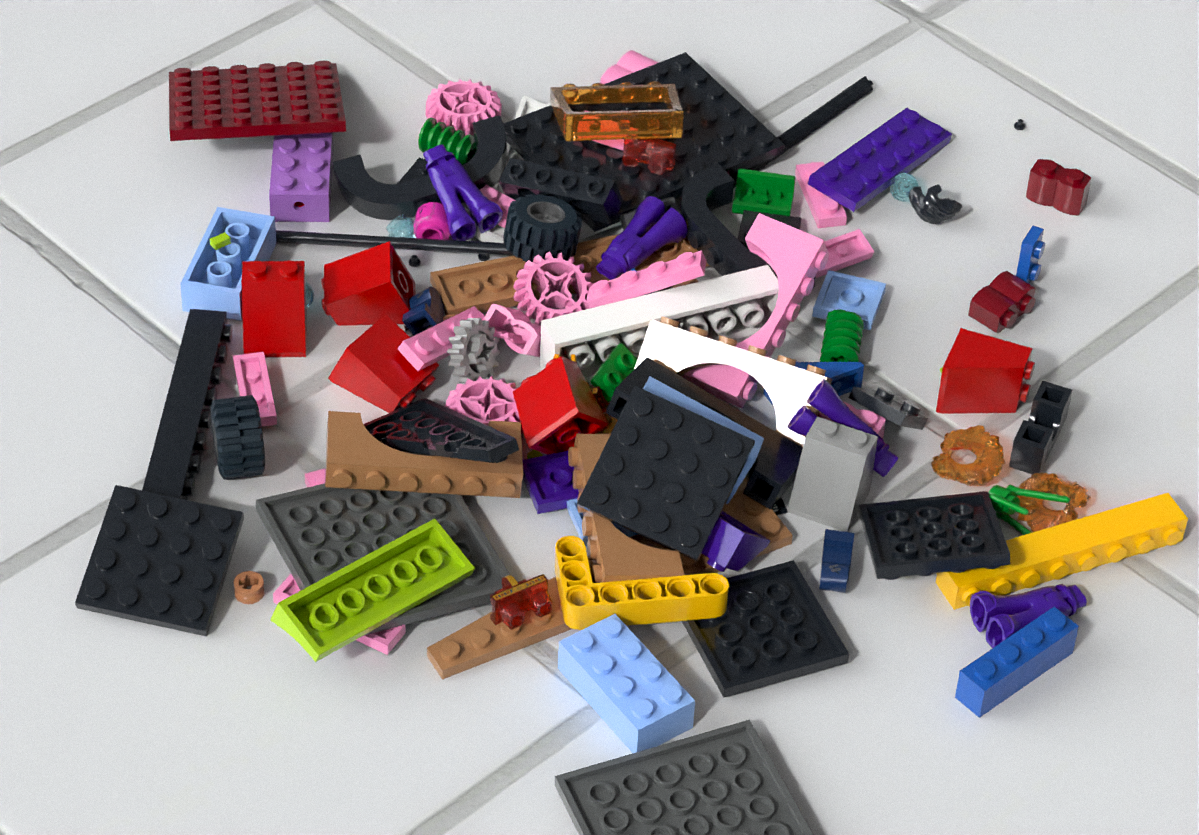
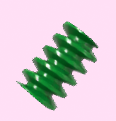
(455, 141)
(842, 337)

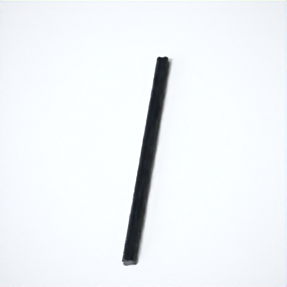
(819, 118)

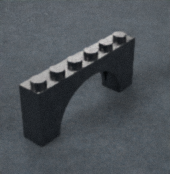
(778, 456)

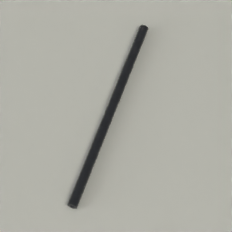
(397, 242)

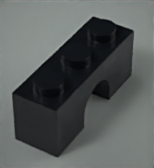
(1041, 430)

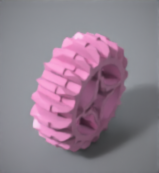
(462, 104)
(541, 273)
(485, 400)

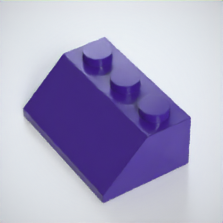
(733, 544)

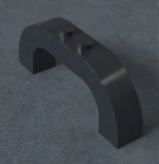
(391, 200)
(721, 249)

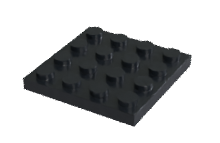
(666, 473)
(933, 535)
(160, 560)
(767, 633)

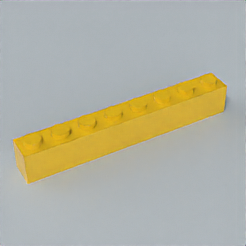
(1072, 549)

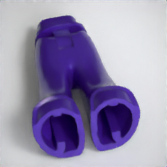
(451, 180)
(630, 250)
(828, 402)
(1007, 614)

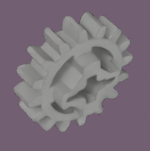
(473, 350)

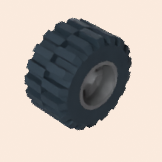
(542, 225)
(238, 437)

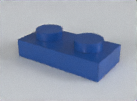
(1031, 250)

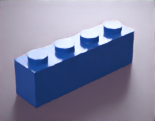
(1016, 662)

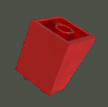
(367, 287)
(274, 308)
(379, 371)
(984, 375)
(557, 407)

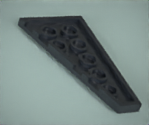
(439, 431)

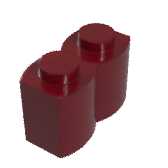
(1058, 187)
(1002, 302)

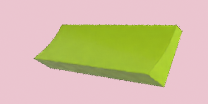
(372, 590)

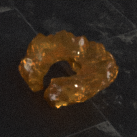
(988, 457)
(1039, 515)

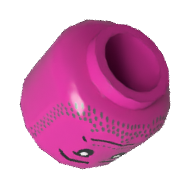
(431, 222)

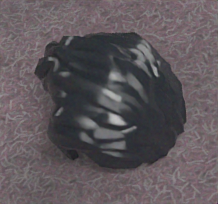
(931, 207)

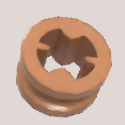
(245, 595)

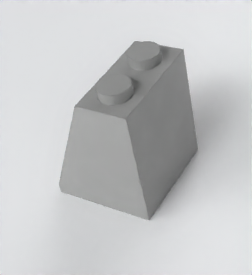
(833, 474)

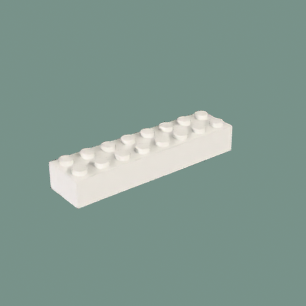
(723, 306)

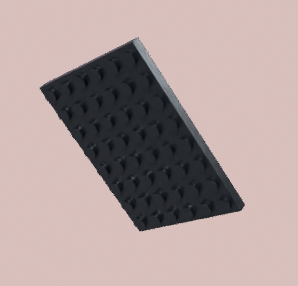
(713, 133)

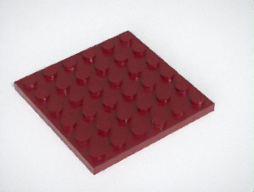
(255, 101)

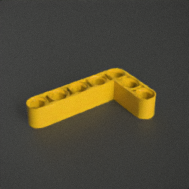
(632, 600)

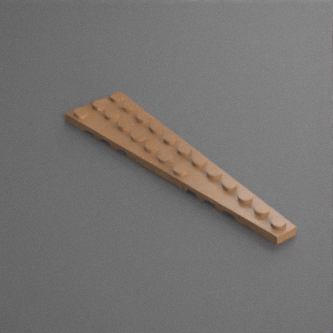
(485, 641)

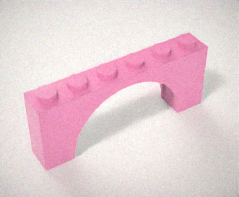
(796, 261)

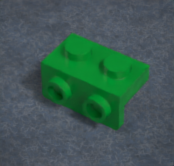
(763, 192)
(614, 370)

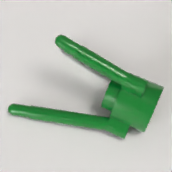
(1006, 502)

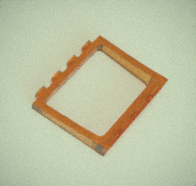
(617, 124)

